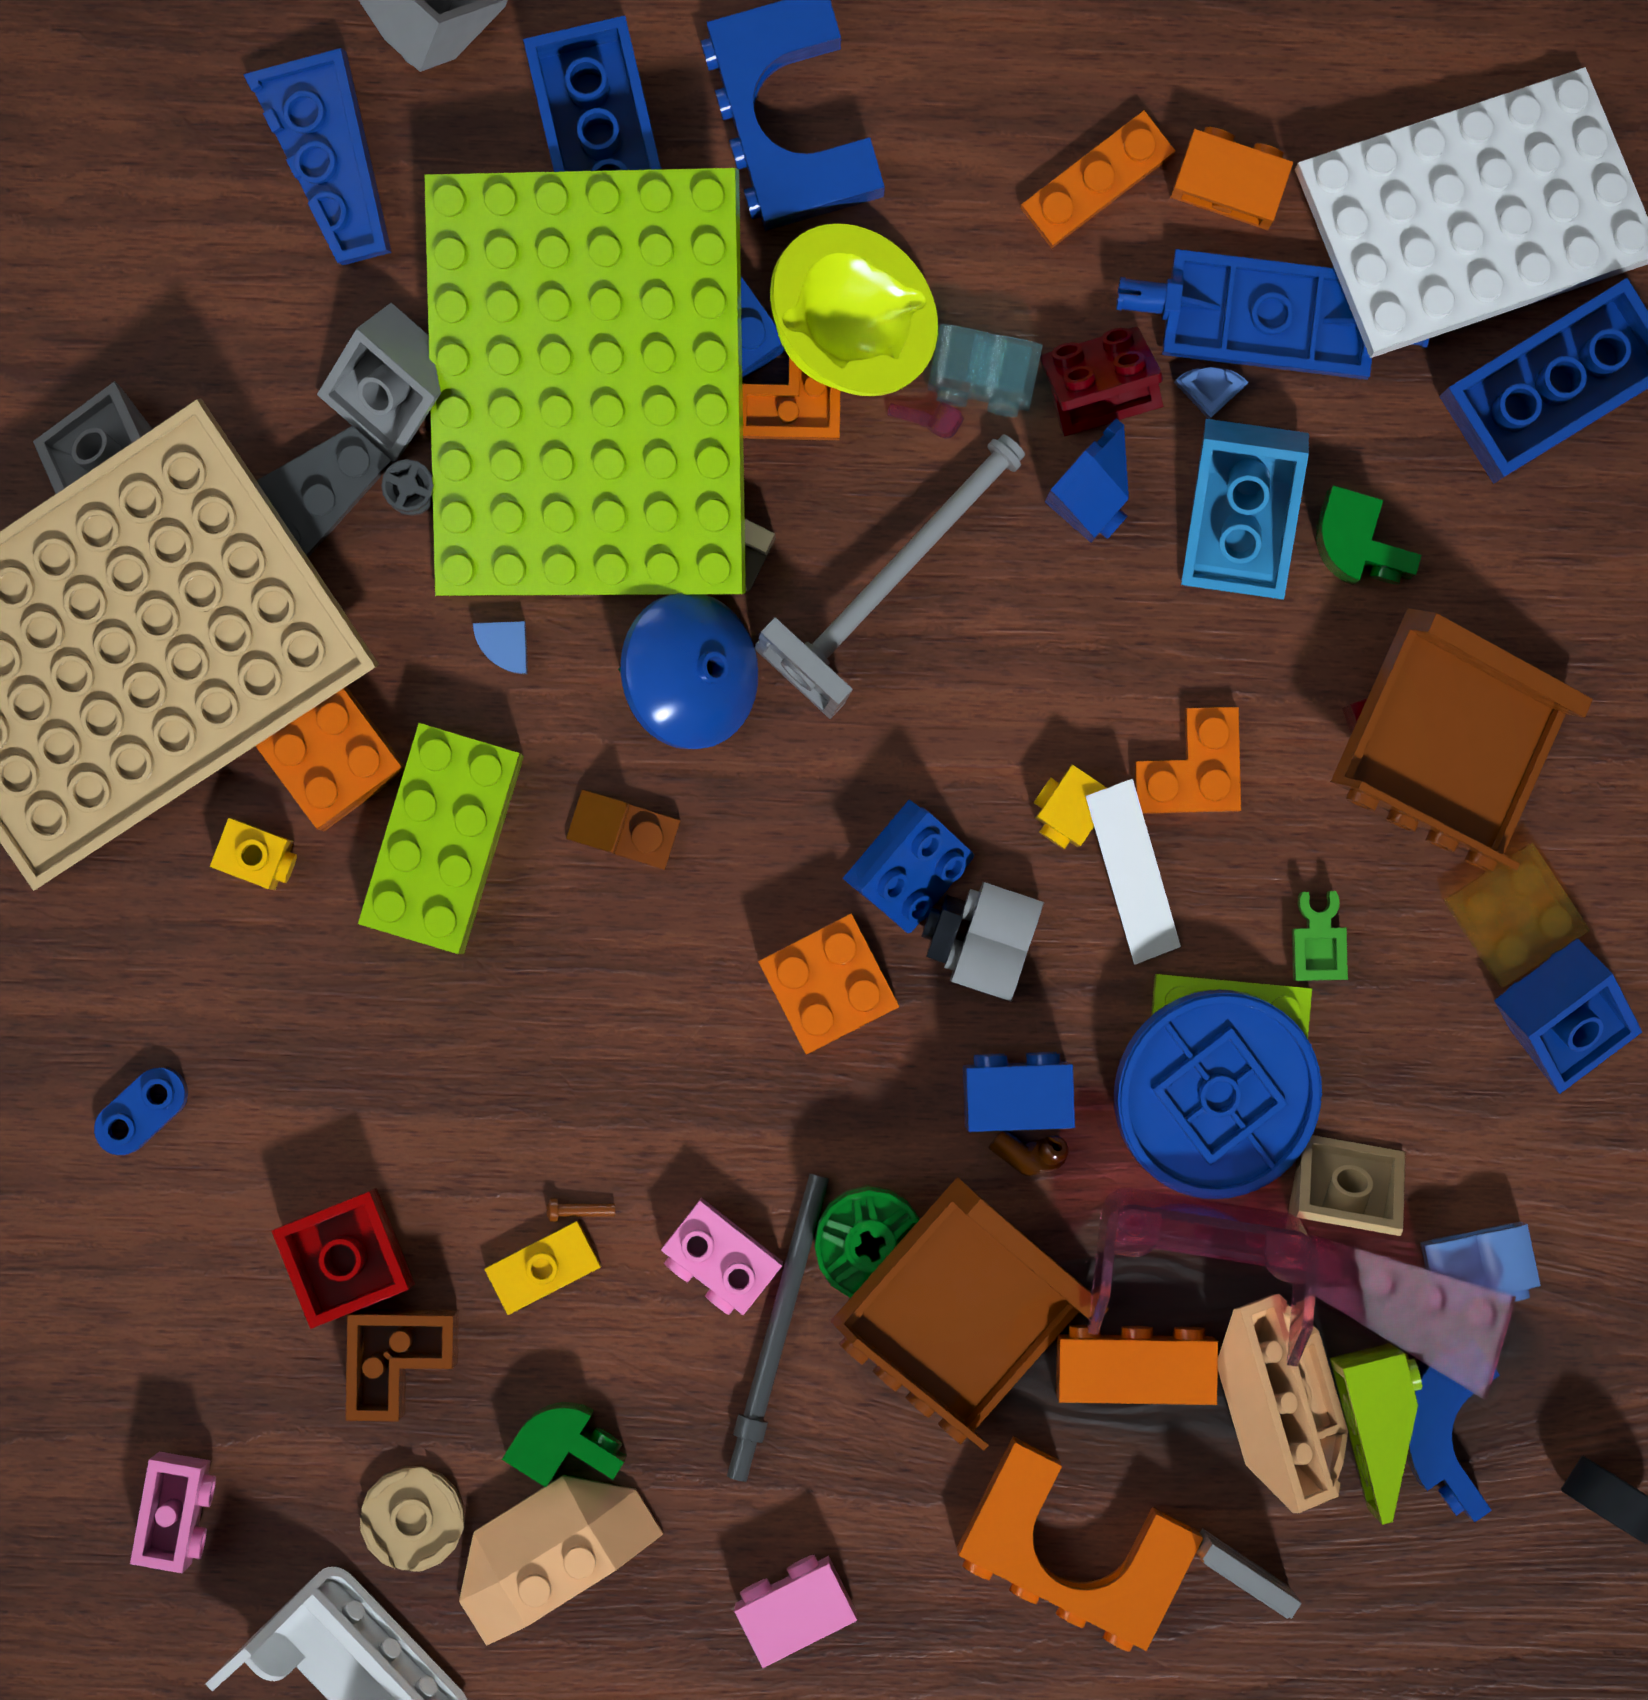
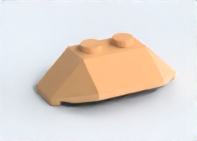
(1283, 1413)
(551, 1551)

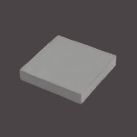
(1247, 1575)

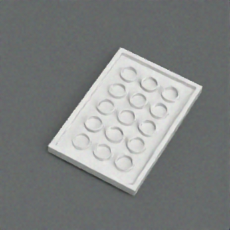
(1477, 212)

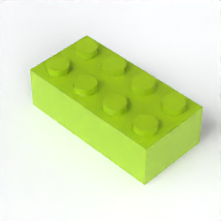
(441, 839)

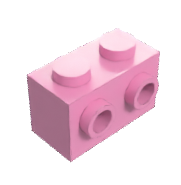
(721, 1258)
(171, 1512)
(794, 1610)

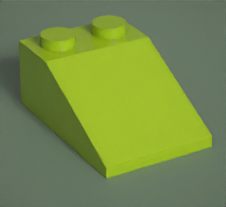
(1380, 1415)

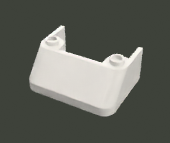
(342, 1647)

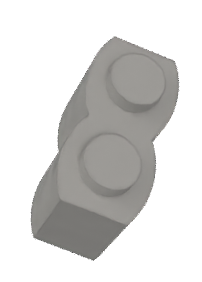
(994, 941)

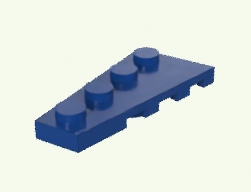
(322, 133)

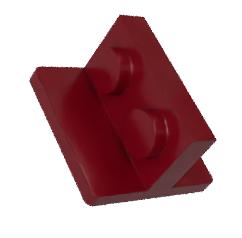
(1102, 379)

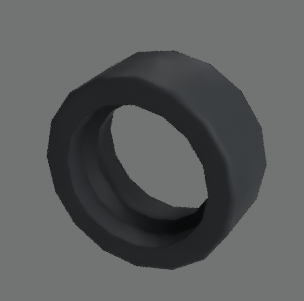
(1609, 1497)

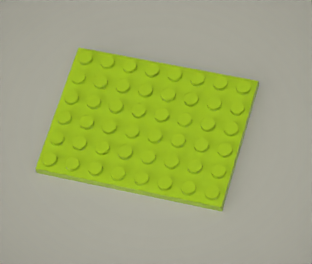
(586, 382)

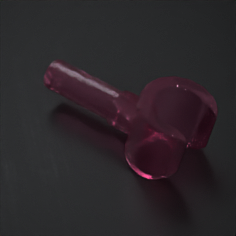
(943, 423)

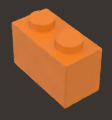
(1232, 177)

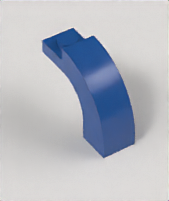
(1431, 1445)

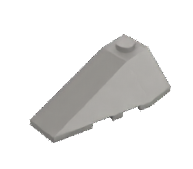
(431, 30)

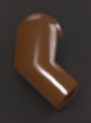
(1030, 1157)

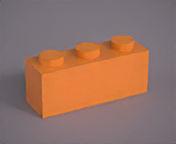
(1137, 1367)

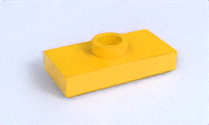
(542, 1267)

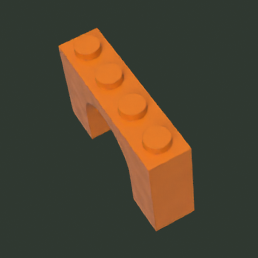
(1123, 1604)

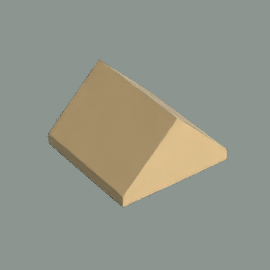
(1350, 1185)

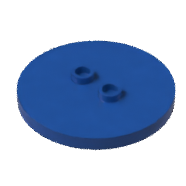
(1217, 1094)

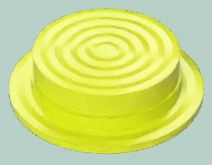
(853, 310)

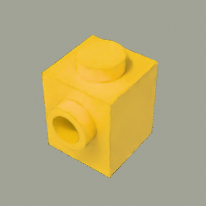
(1066, 809)
(254, 855)

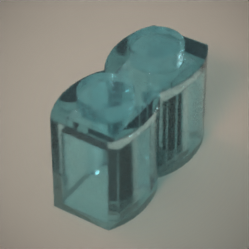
(984, 369)

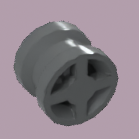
(401, 481)

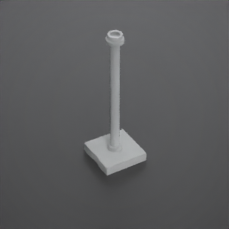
(807, 663)

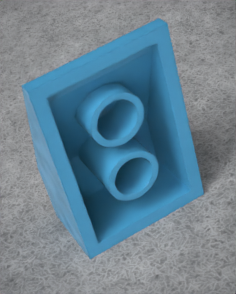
(1245, 508)

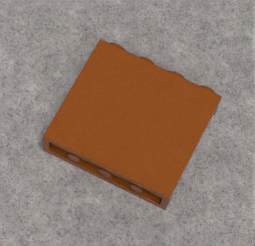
(1454, 738)
(960, 1311)

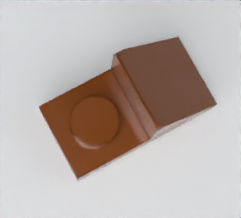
(623, 829)

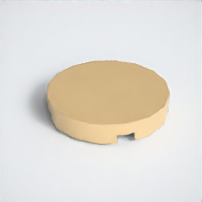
(412, 1518)

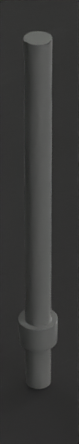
(751, 1425)

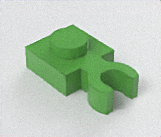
(1319, 949)

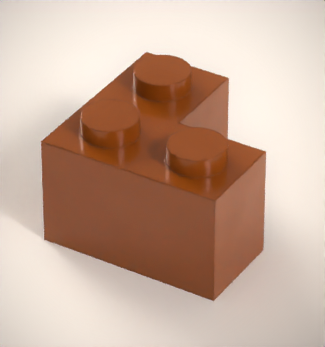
(383, 1347)

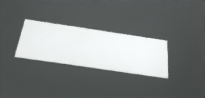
(1133, 871)

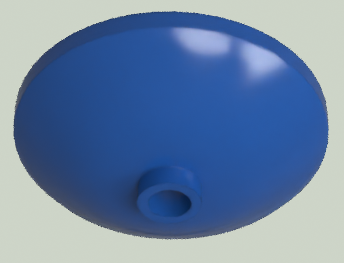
(669, 677)

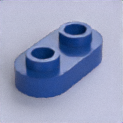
(140, 1111)

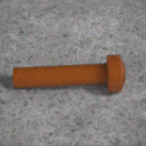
(557, 1210)

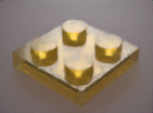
(1516, 916)

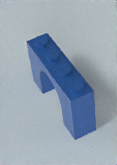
(783, 182)

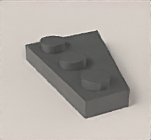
(324, 485)

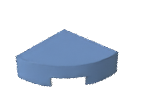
(1210, 388)
(504, 644)

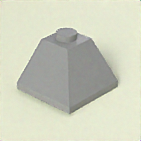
(384, 381)
(90, 436)

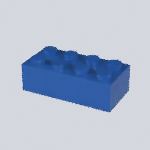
(592, 98)
(1554, 382)

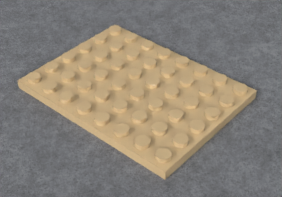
(151, 640)

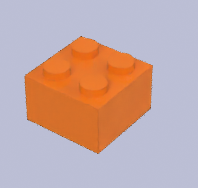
(332, 759)
(828, 984)

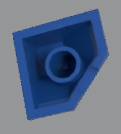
(1095, 487)

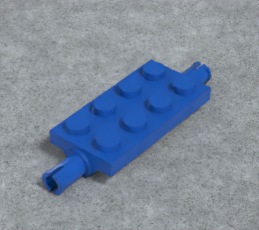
(1253, 314)

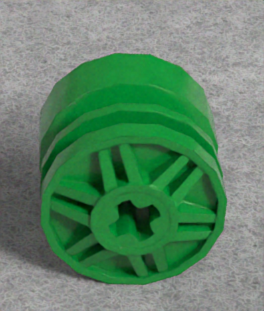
(840, 1228)

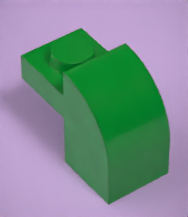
(1346, 540)
(554, 1433)

